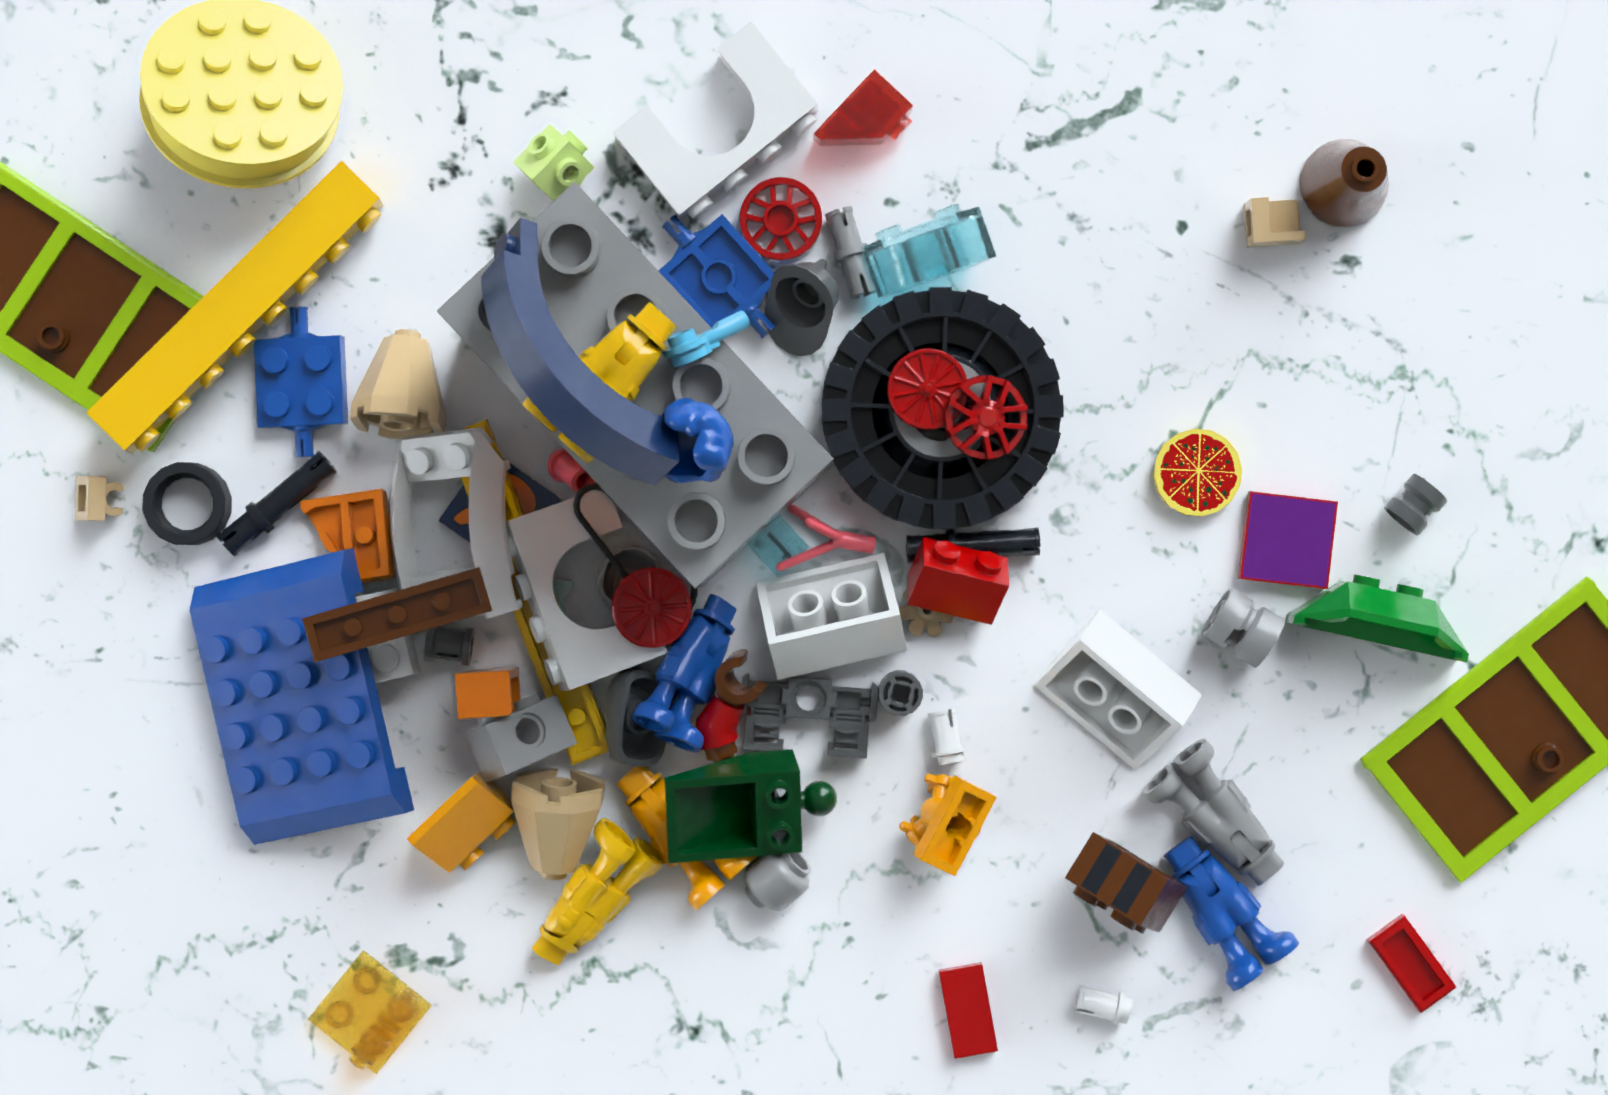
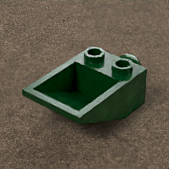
(736, 807)

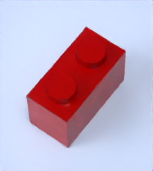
(957, 580)

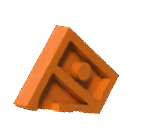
(359, 523)

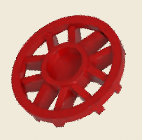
(781, 218)
(985, 417)

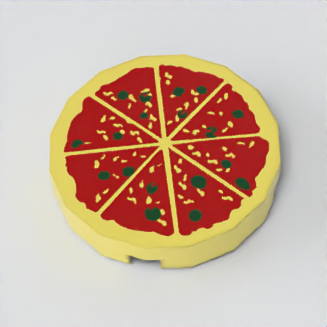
(1197, 472)

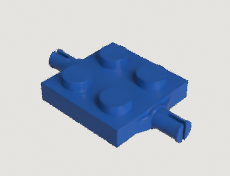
(718, 272)
(301, 381)

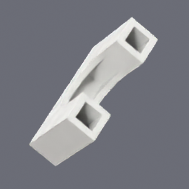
(689, 178)
(536, 545)

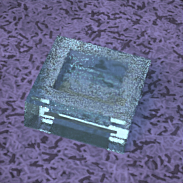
(777, 544)

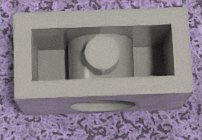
(543, 732)

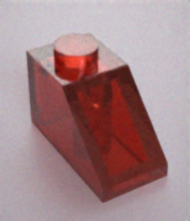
(867, 115)

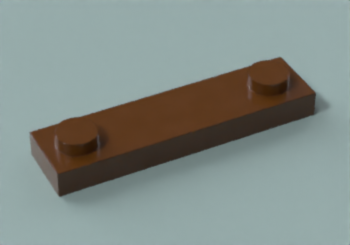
(397, 614)

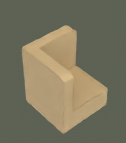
(1272, 222)

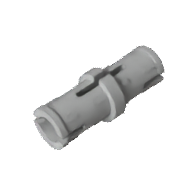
(849, 252)

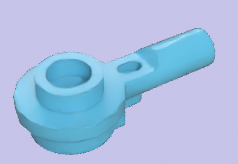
(688, 347)

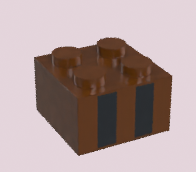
(1131, 886)

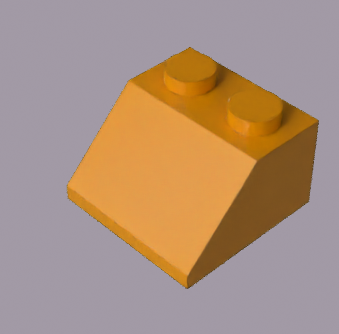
(463, 823)

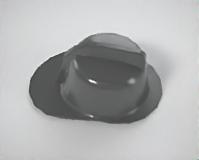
(801, 306)

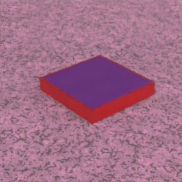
(1287, 540)

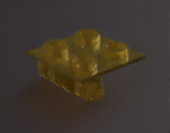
(369, 1012)

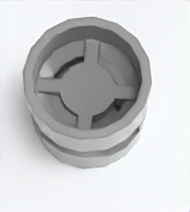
(1243, 627)

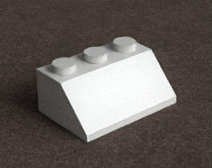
(831, 616)
(1118, 690)

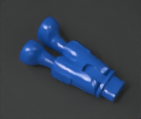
(690, 674)
(1221, 906)

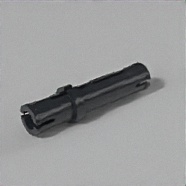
(276, 503)
(1001, 542)

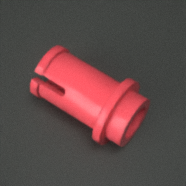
(565, 469)

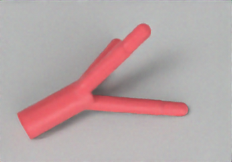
(838, 539)

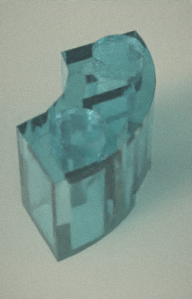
(928, 250)

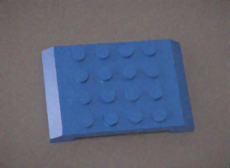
(294, 733)

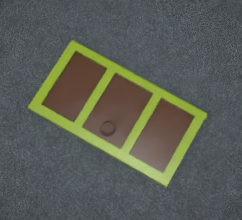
(77, 298)
(1505, 736)

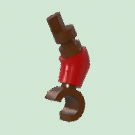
(723, 712)

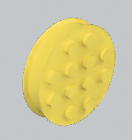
(240, 93)

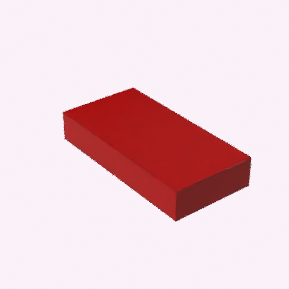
(1411, 963)
(968, 1010)

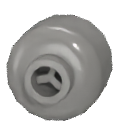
(777, 880)

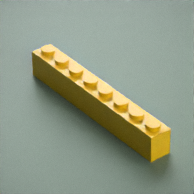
(236, 308)

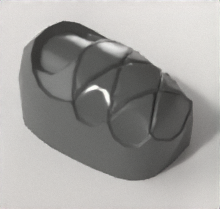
(625, 739)

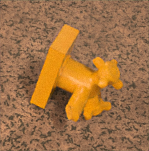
(948, 821)

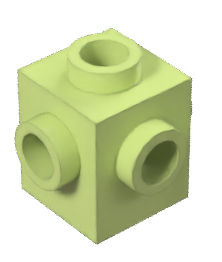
(554, 161)

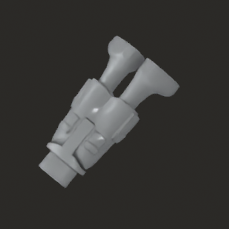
(1220, 819)

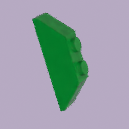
(1382, 617)

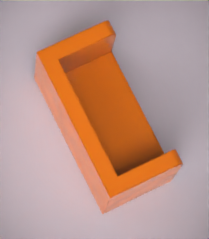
(487, 692)

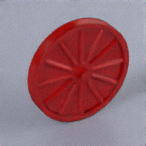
(922, 386)
(651, 607)

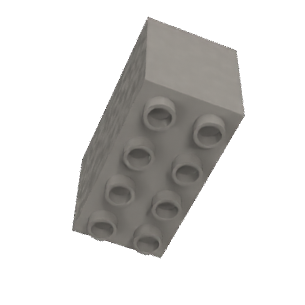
(590, 286)

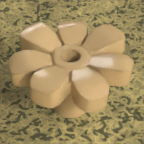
(923, 621)

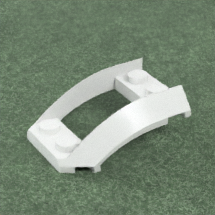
(447, 457)

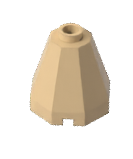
(400, 389)
(556, 817)

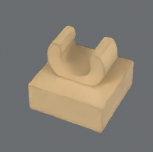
(91, 498)

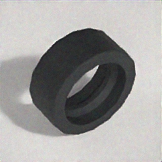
(153, 503)

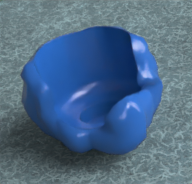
(703, 441)

